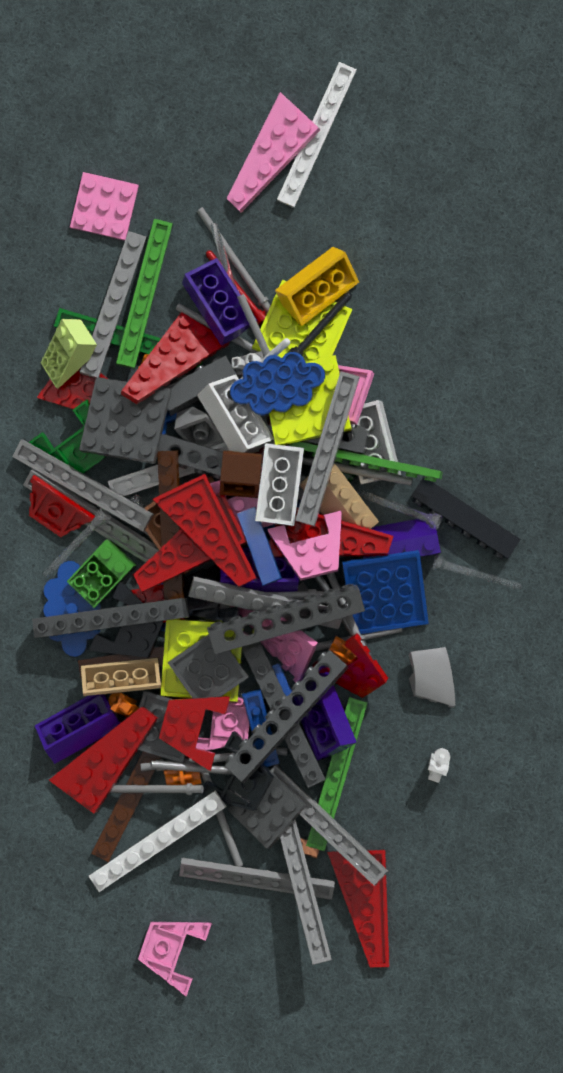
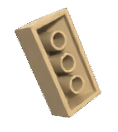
(344, 498)
(120, 677)

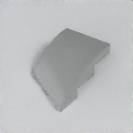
(432, 676)

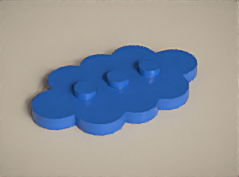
(277, 383)
(66, 600)

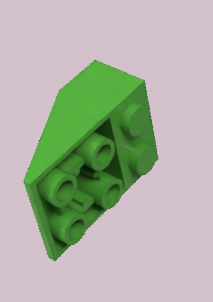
(101, 573)

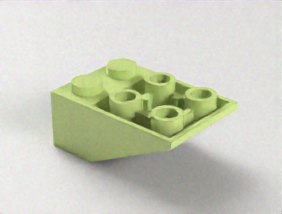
(68, 351)

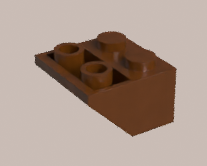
(240, 474)

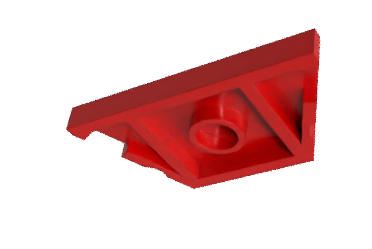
(55, 509)

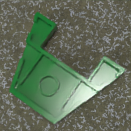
(69, 450)

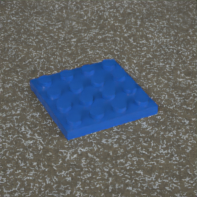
(389, 591)

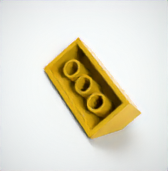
(317, 285)

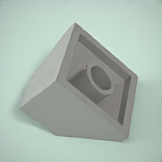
(197, 427)

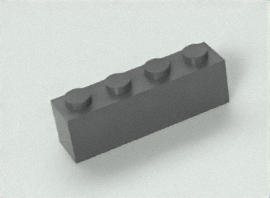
(186, 389)

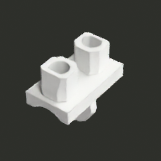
(239, 363)
(438, 764)

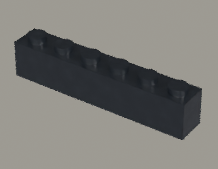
(466, 518)

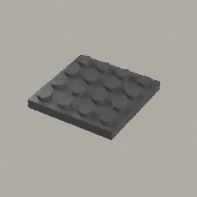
(120, 426)

